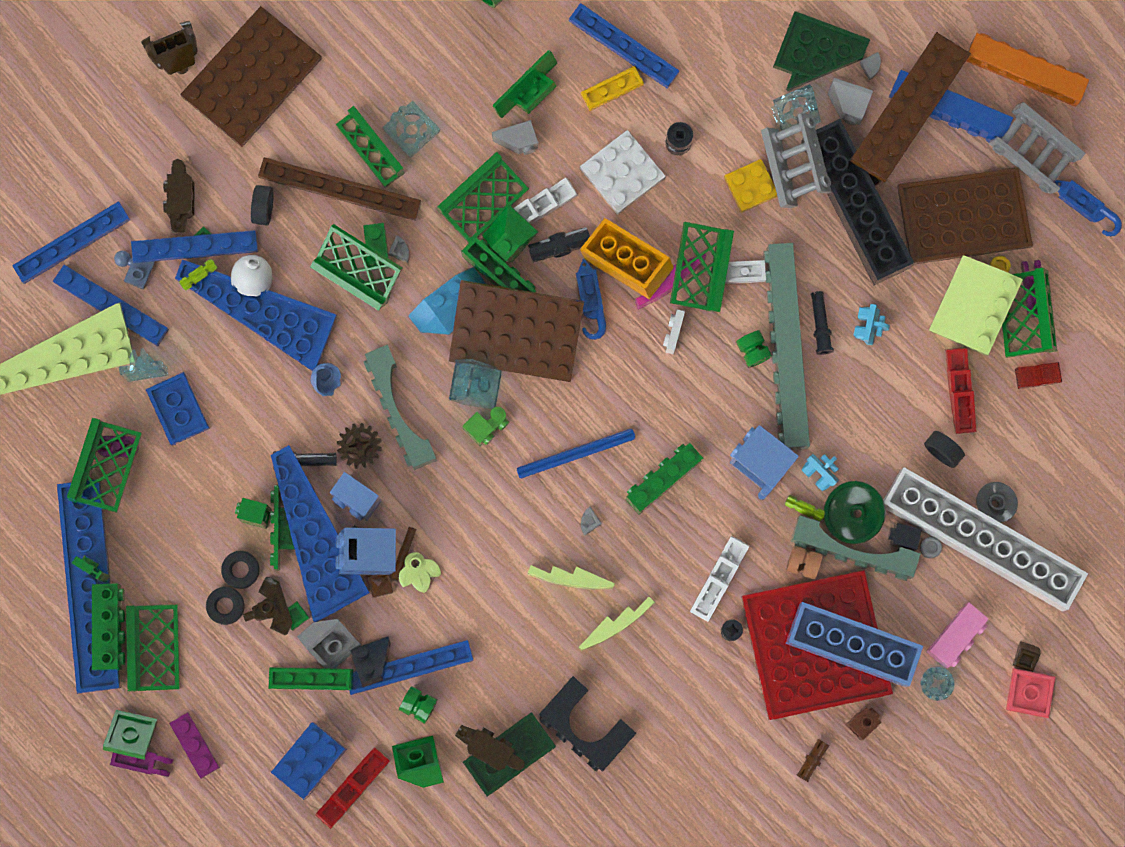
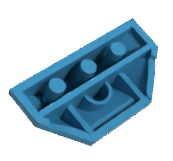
(438, 310)

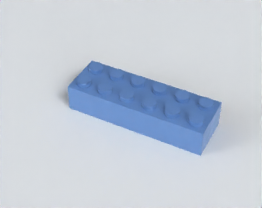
(854, 644)

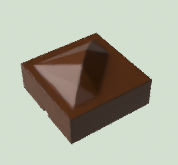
(380, 585)

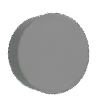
(930, 547)

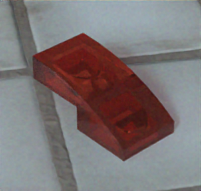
(1038, 375)

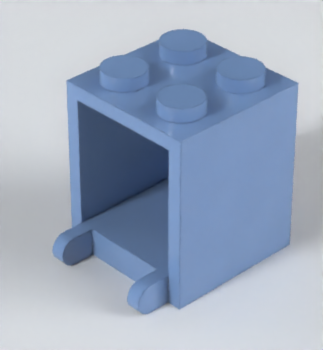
(762, 459)
(374, 551)

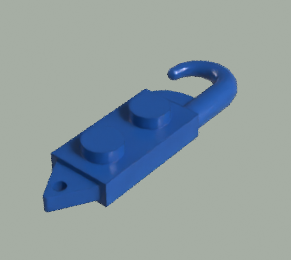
(1087, 205)
(590, 294)

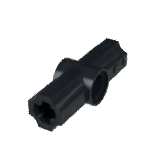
(558, 244)

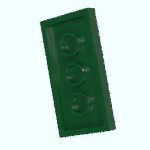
(529, 743)

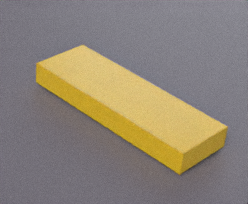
(612, 88)

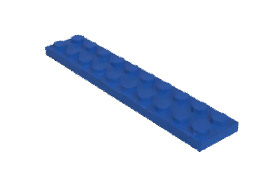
(84, 536)

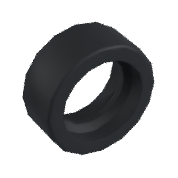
(262, 205)
(944, 449)

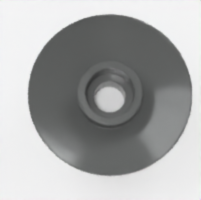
(1004, 497)

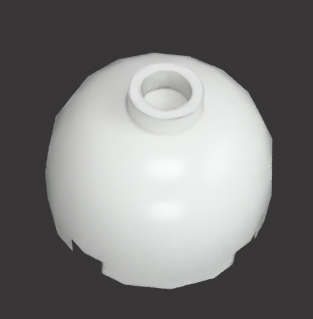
(251, 275)

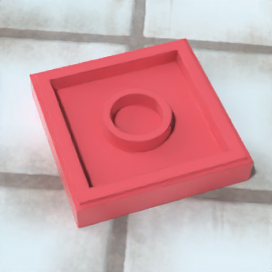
(1030, 693)

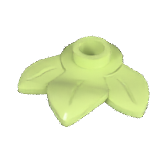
(418, 575)

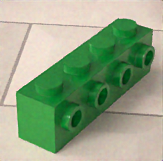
(494, 266)
(664, 478)
(107, 627)

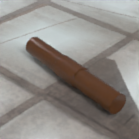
(404, 550)

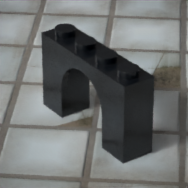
(599, 752)

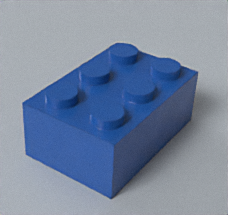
(308, 760)

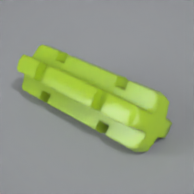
(198, 274)
(804, 508)

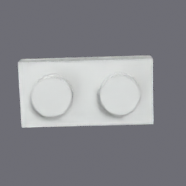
(746, 272)
(675, 322)

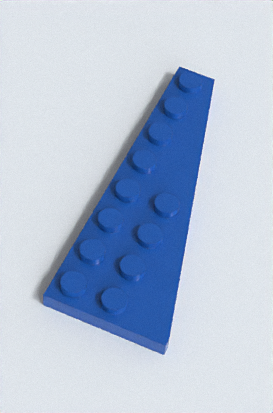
(280, 320)
(314, 541)

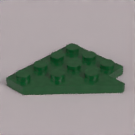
(816, 49)

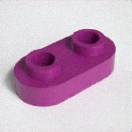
(116, 446)

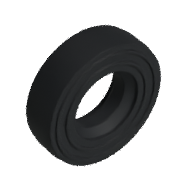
(253, 569)
(225, 592)

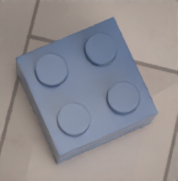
(355, 496)

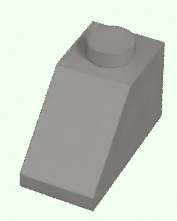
(517, 138)

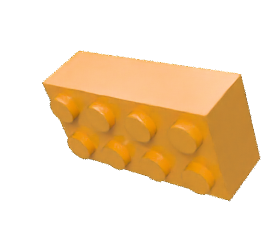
(627, 258)

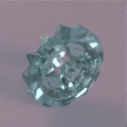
(946, 687)

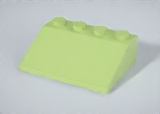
(975, 305)

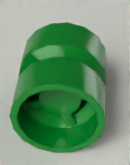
(754, 349)
(418, 705)

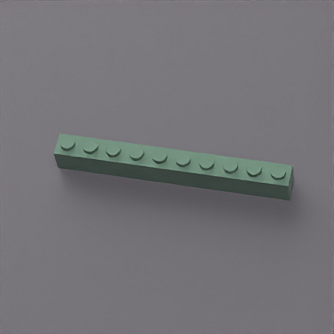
(787, 346)

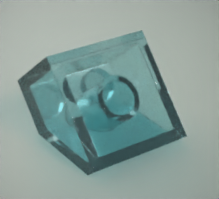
(475, 384)

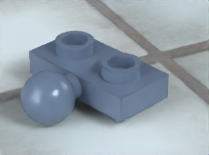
(137, 273)

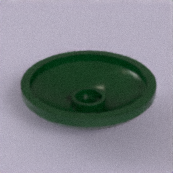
(842, 507)

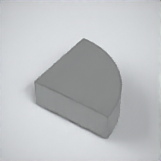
(871, 65)
(399, 250)
(589, 521)

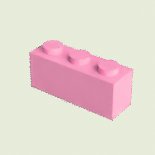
(958, 636)

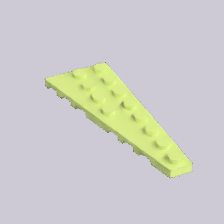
(82, 349)

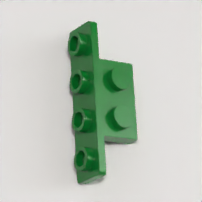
(529, 88)
(281, 536)

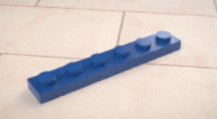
(623, 45)
(71, 242)
(194, 246)
(102, 299)
(419, 665)

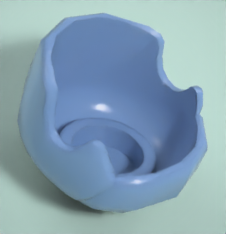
(325, 379)

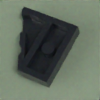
(371, 660)

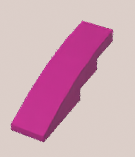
(666, 286)

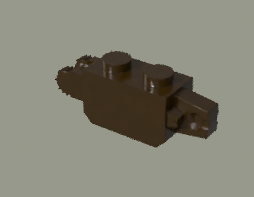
(180, 196)
(488, 749)

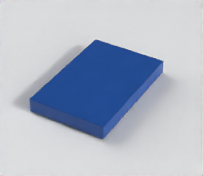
(177, 409)

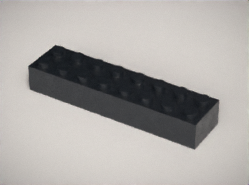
(861, 207)

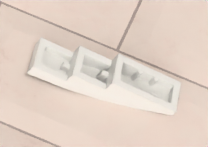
(546, 201)
(719, 578)

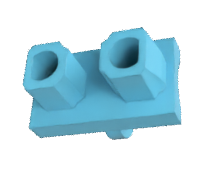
(871, 315)
(828, 478)

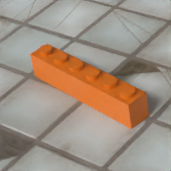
(1027, 69)

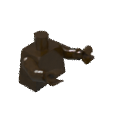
(174, 51)

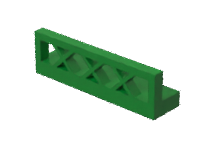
(375, 141)

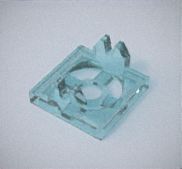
(780, 102)
(411, 109)
(142, 367)

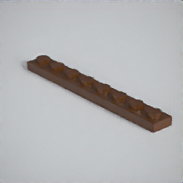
(339, 189)

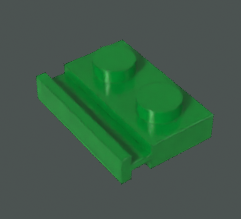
(90, 567)

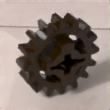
(349, 448)

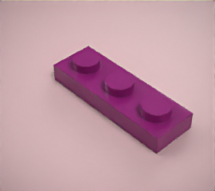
(194, 745)

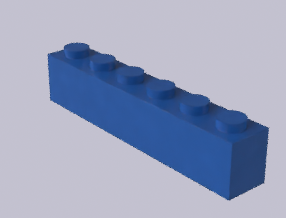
(965, 113)

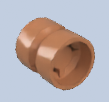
(804, 562)

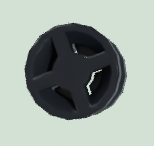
(728, 634)

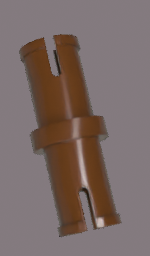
(812, 760)

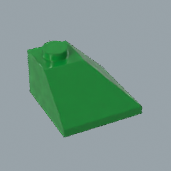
(509, 234)
(418, 762)

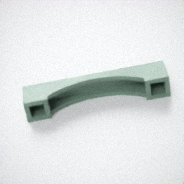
(418, 450)
(809, 534)

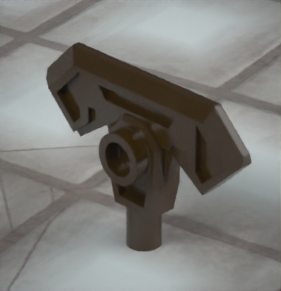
(272, 607)

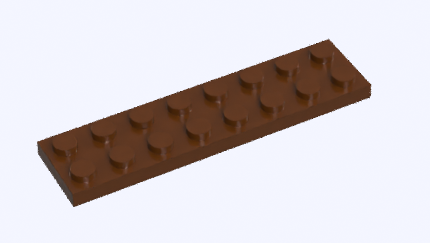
(910, 107)

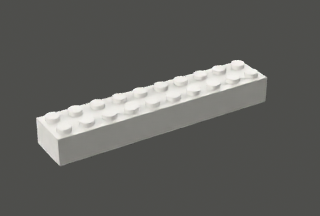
(984, 540)

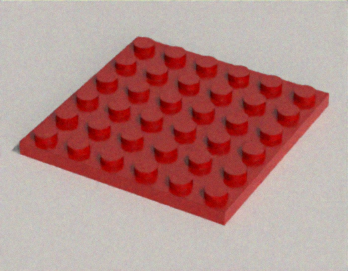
(797, 679)

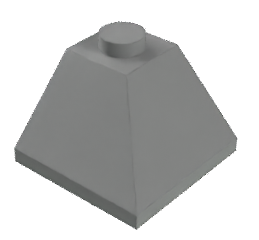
(849, 100)
(328, 642)

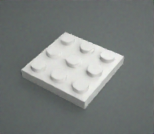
(622, 172)

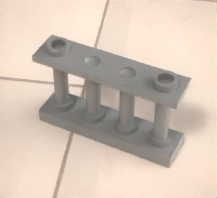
(1054, 139)
(778, 161)

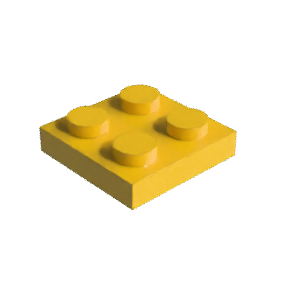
(751, 185)

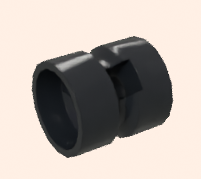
(679, 138)

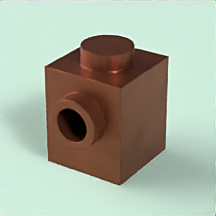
(864, 723)

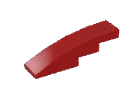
(960, 390)
(352, 788)

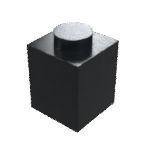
(904, 536)

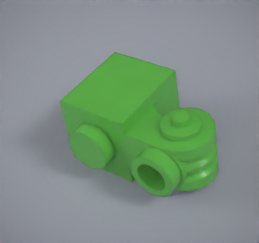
(482, 430)

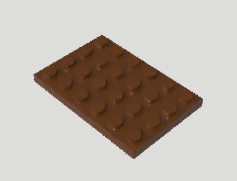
(251, 76)
(965, 215)
(516, 330)

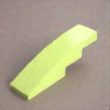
(579, 579)
(610, 628)

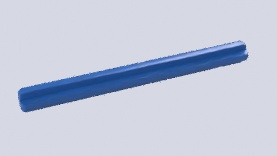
(576, 453)

